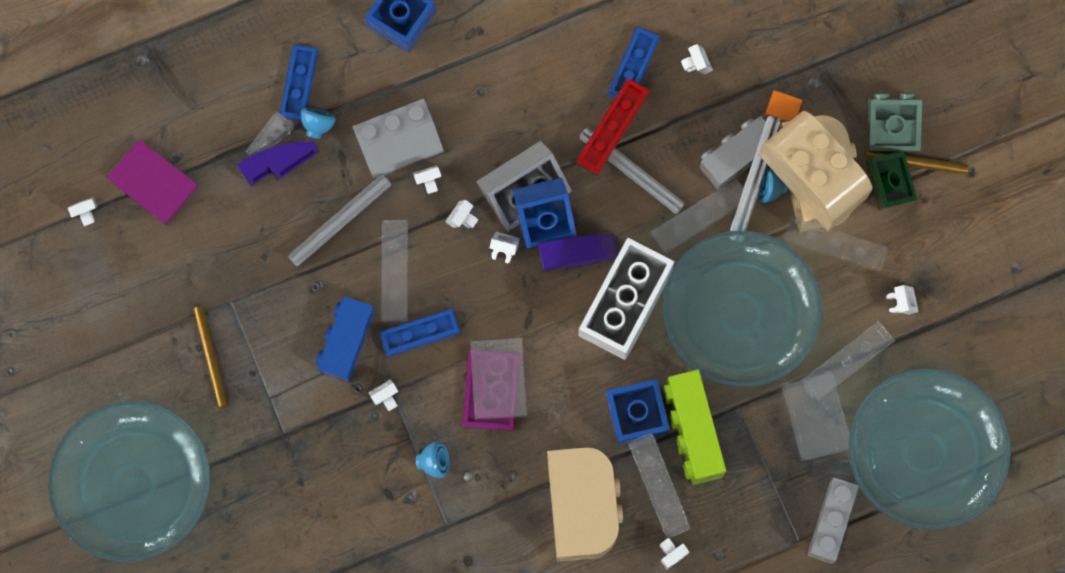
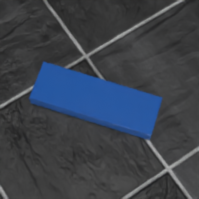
(635, 59)
(298, 81)
(419, 332)

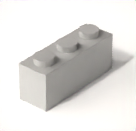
(734, 155)
(833, 520)

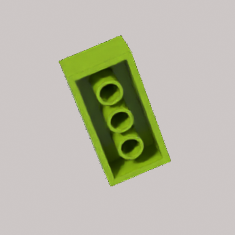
(695, 427)

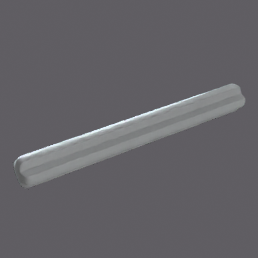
(640, 177)
(754, 178)
(339, 220)

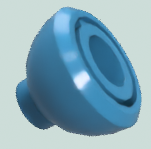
(316, 121)
(771, 187)
(434, 460)

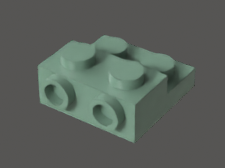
(894, 122)

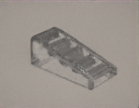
(271, 134)

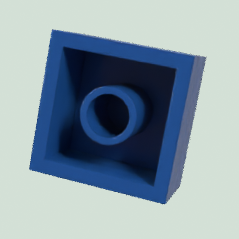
(400, 20)
(544, 212)
(637, 411)

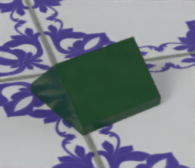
(891, 180)

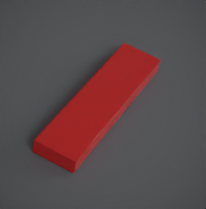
(612, 126)

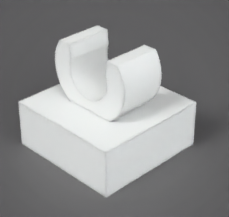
(697, 60)
(427, 177)
(83, 209)
(461, 215)
(504, 243)
(905, 300)
(384, 393)
(673, 554)

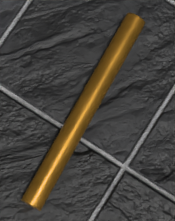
(926, 163)
(210, 357)

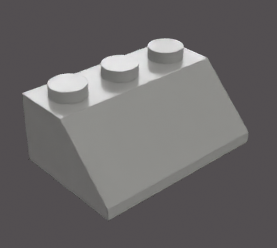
(398, 138)
(526, 169)

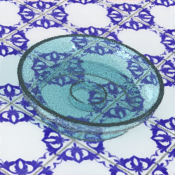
(742, 308)
(929, 449)
(129, 481)

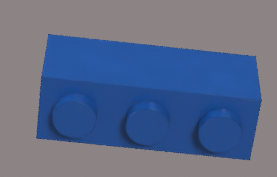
(345, 339)

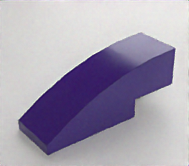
(276, 160)
(577, 251)

